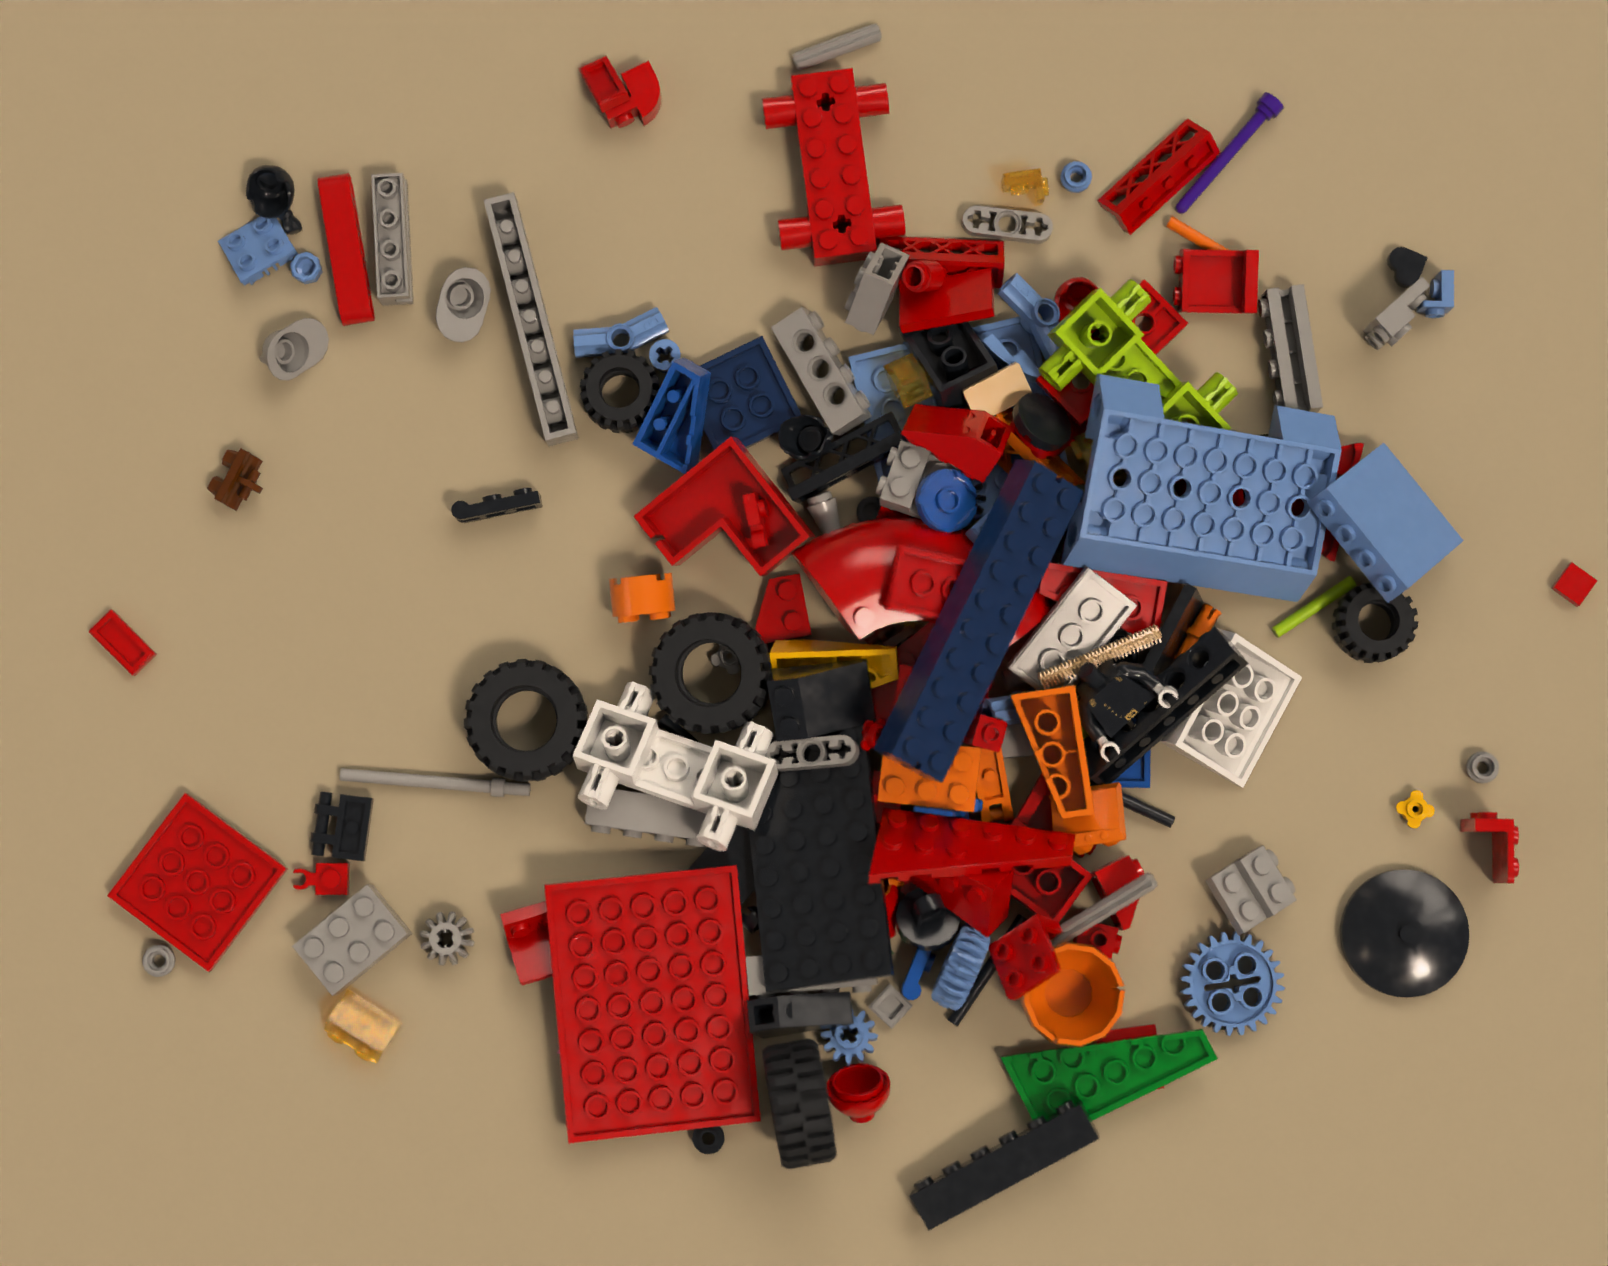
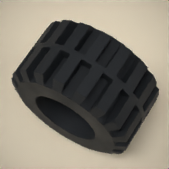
(607, 368)
(1353, 638)

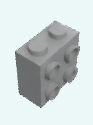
(875, 288)

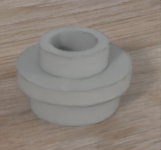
(1491, 763)
(149, 960)

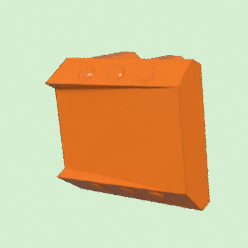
(1103, 827)

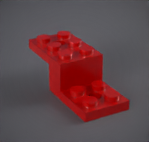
(1165, 327)

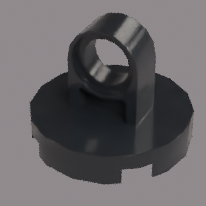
(925, 921)

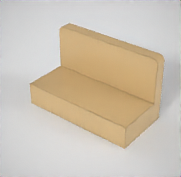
(997, 390)

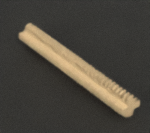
(1100, 655)

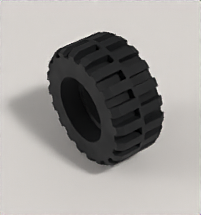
(668, 672)
(485, 705)
(799, 1103)

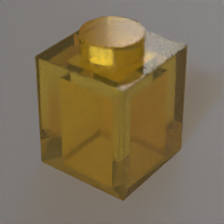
(908, 380)

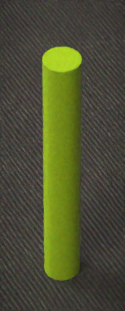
(1313, 606)

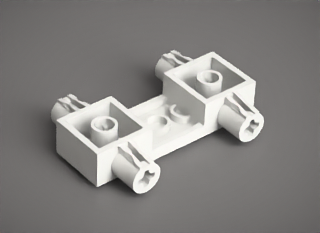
(675, 766)

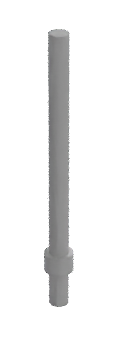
(497, 786)

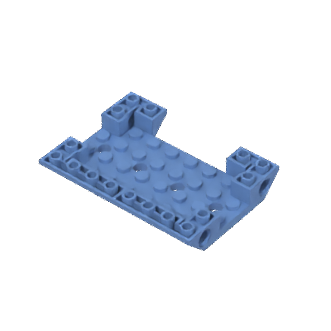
(1201, 534)

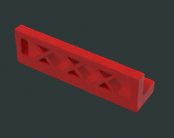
(1164, 177)
(952, 263)

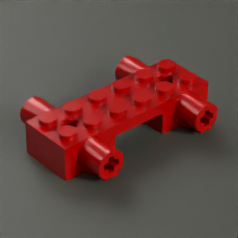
(833, 166)

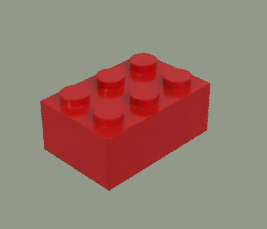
(1048, 890)

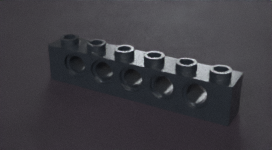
(1154, 724)

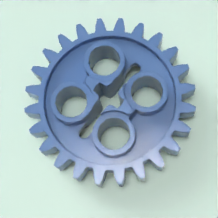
(1227, 955)

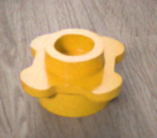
(1414, 818)

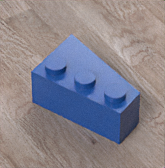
(677, 416)

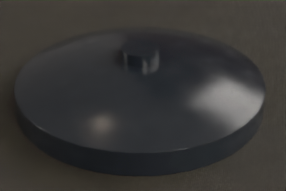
(1404, 933)

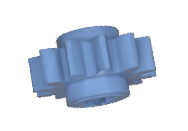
(848, 1049)

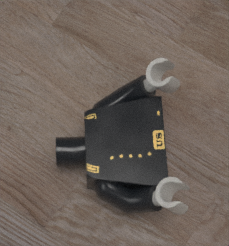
(1114, 696)

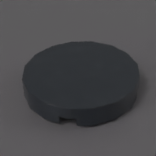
(1042, 421)

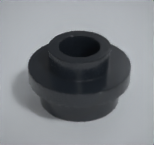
(708, 1148)

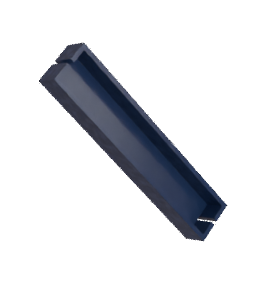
(979, 620)

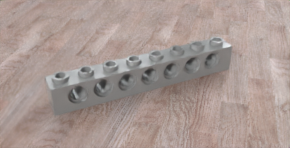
(531, 319)

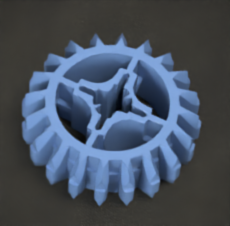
(960, 968)

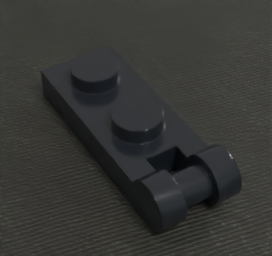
(496, 506)

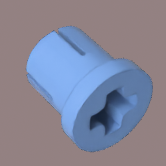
(663, 346)

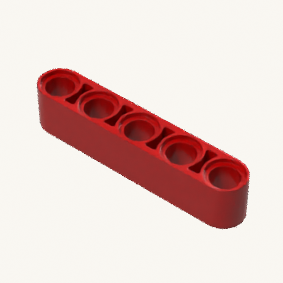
(346, 249)

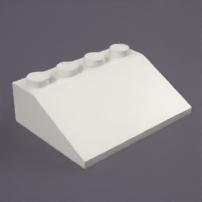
(1238, 718)

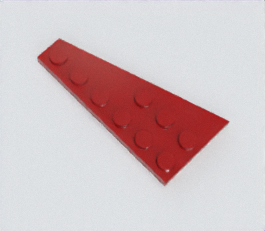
(954, 846)

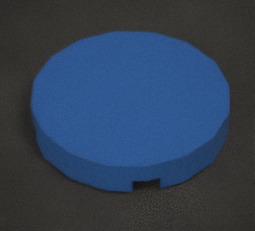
(946, 500)

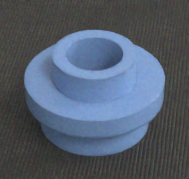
(1079, 168)

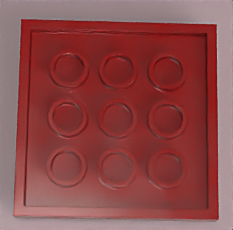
(197, 882)

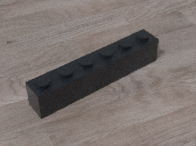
(1005, 1164)

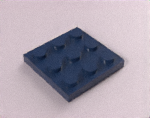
(746, 396)

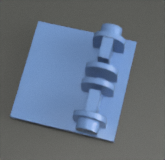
(257, 248)

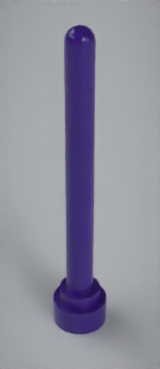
(1267, 108)

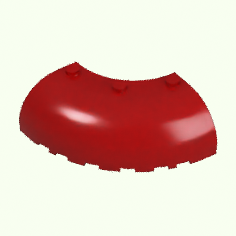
(855, 567)

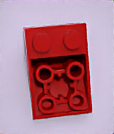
(959, 437)

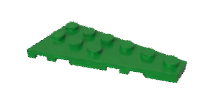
(1105, 1072)

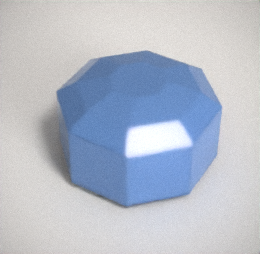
(306, 268)

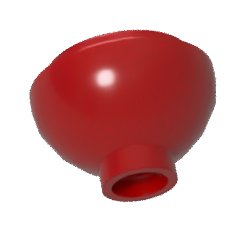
(859, 1091)

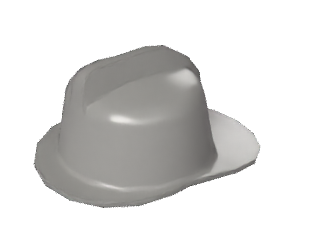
(462, 304)
(295, 348)

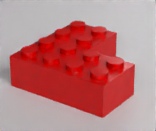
(712, 501)

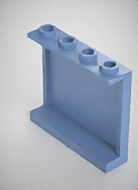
(1385, 522)

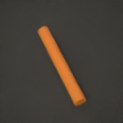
(1193, 235)

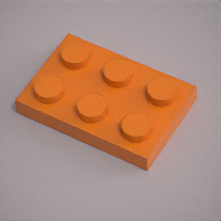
(954, 793)

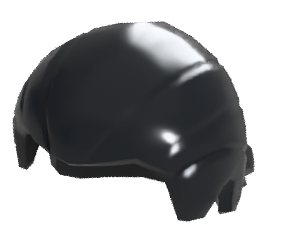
(272, 196)

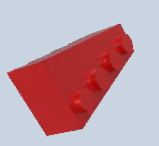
(976, 898)

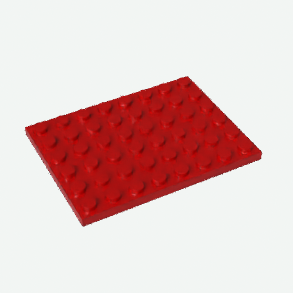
(652, 1003)

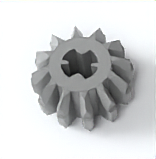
(458, 938)

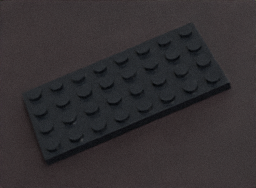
(813, 875)

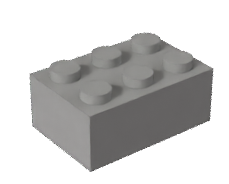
(352, 939)

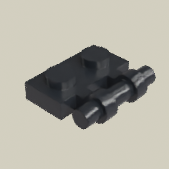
(351, 827)

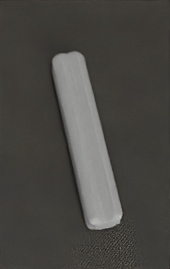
(837, 46)

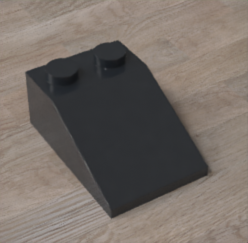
(951, 360)
(820, 698)

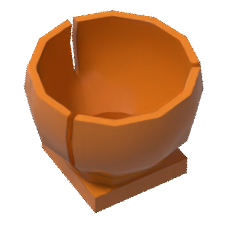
(1079, 1000)

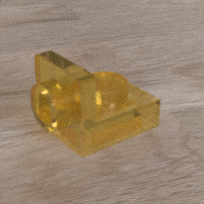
(1021, 181)

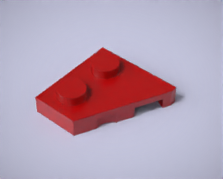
(783, 610)

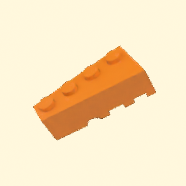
(1056, 739)

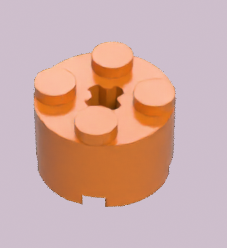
(642, 596)

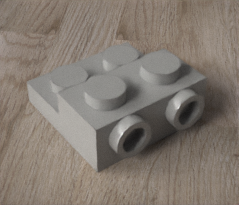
(1395, 319)
(908, 468)
(1251, 889)

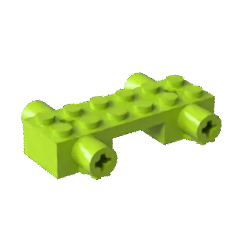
(1126, 356)

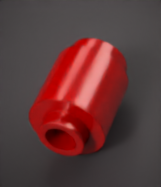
(923, 275)

